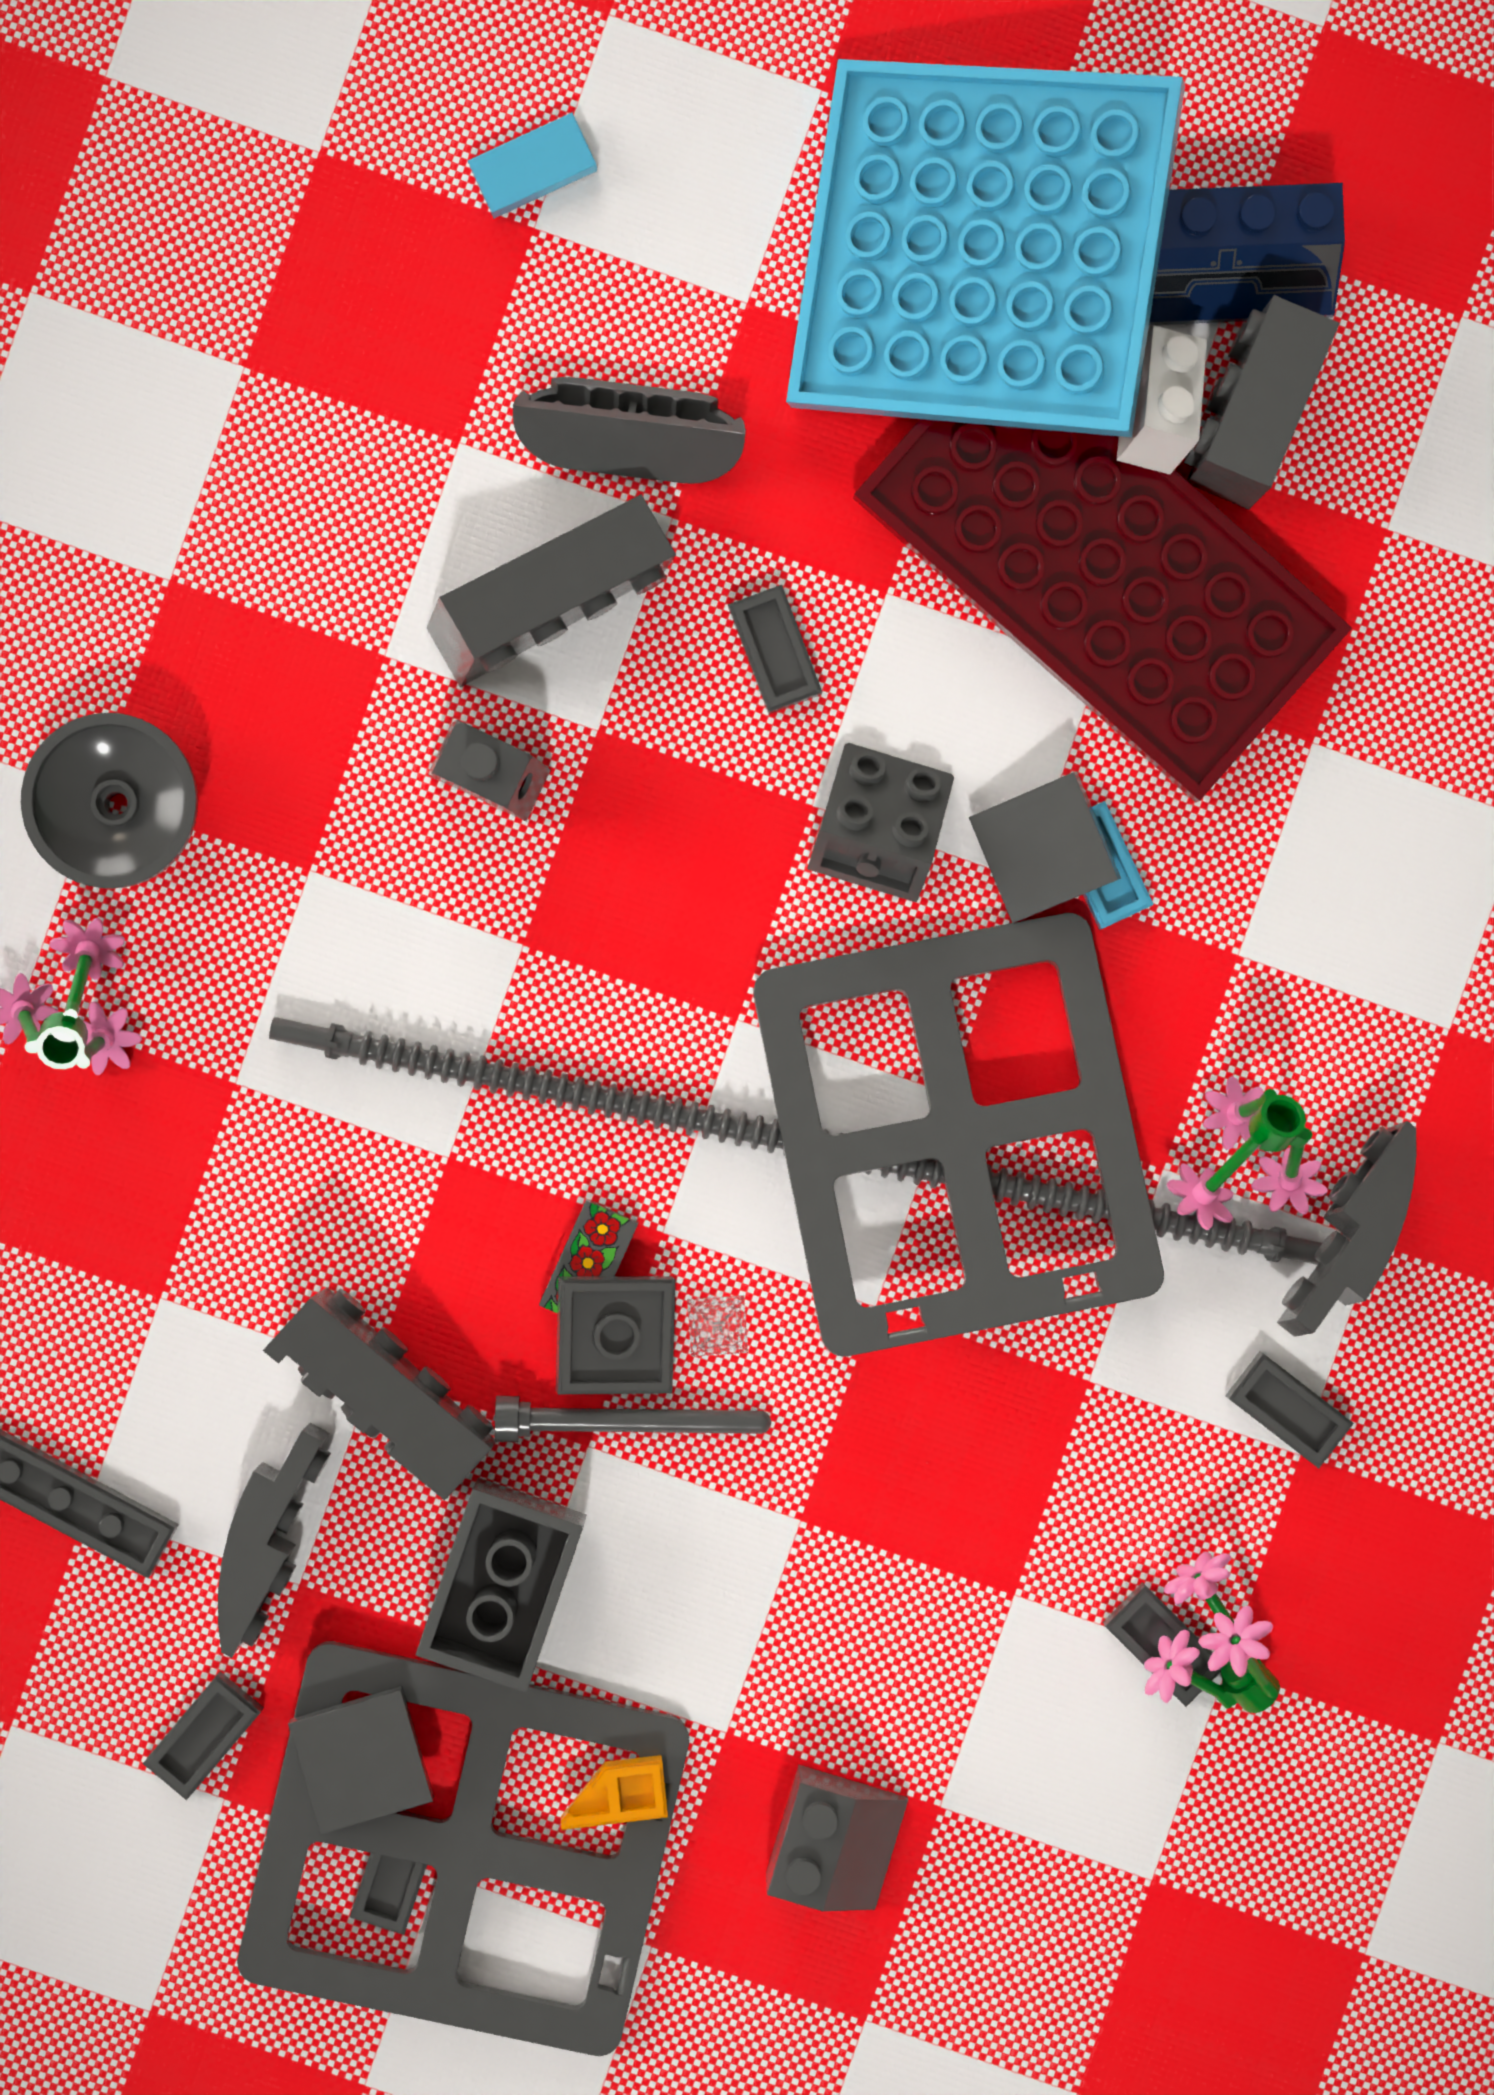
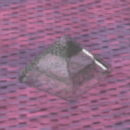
(717, 1325)

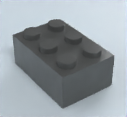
(1259, 401)
(501, 1585)

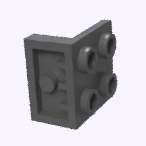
(881, 822)

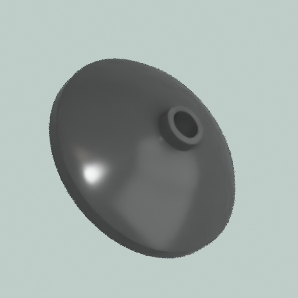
(70, 794)

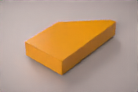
(620, 1794)

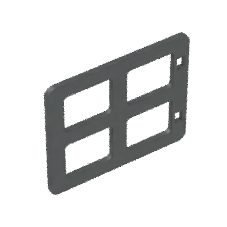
(957, 1131)
(464, 1853)

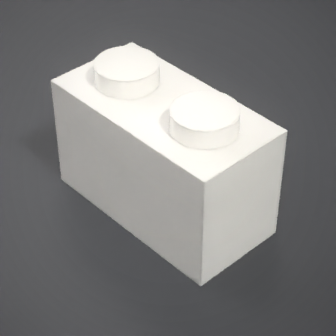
(1167, 401)

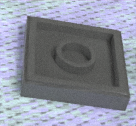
(1044, 847)
(615, 1335)
(361, 1760)

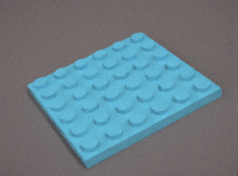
(986, 245)

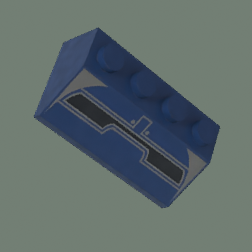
(1243, 246)

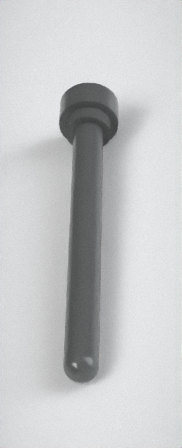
(517, 1419)

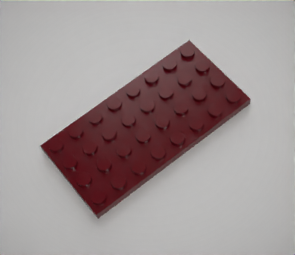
(1111, 584)

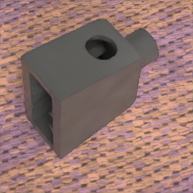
(489, 770)

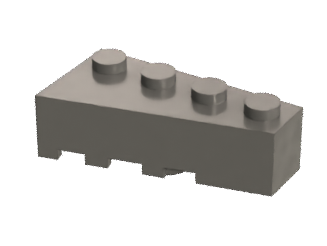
(549, 589)
(384, 1390)

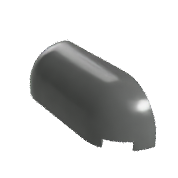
(629, 430)

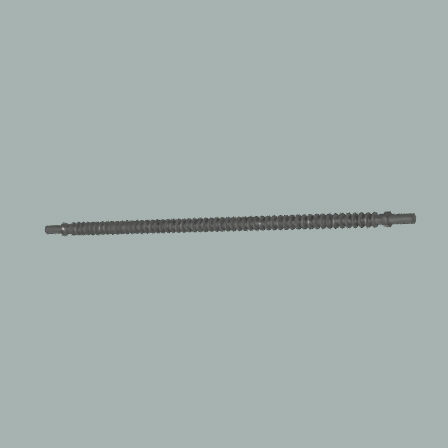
(339, 1042)

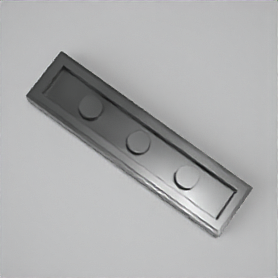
(82, 1506)

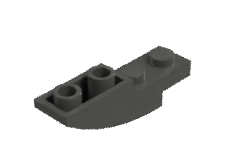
(1370, 1217)
(253, 1553)

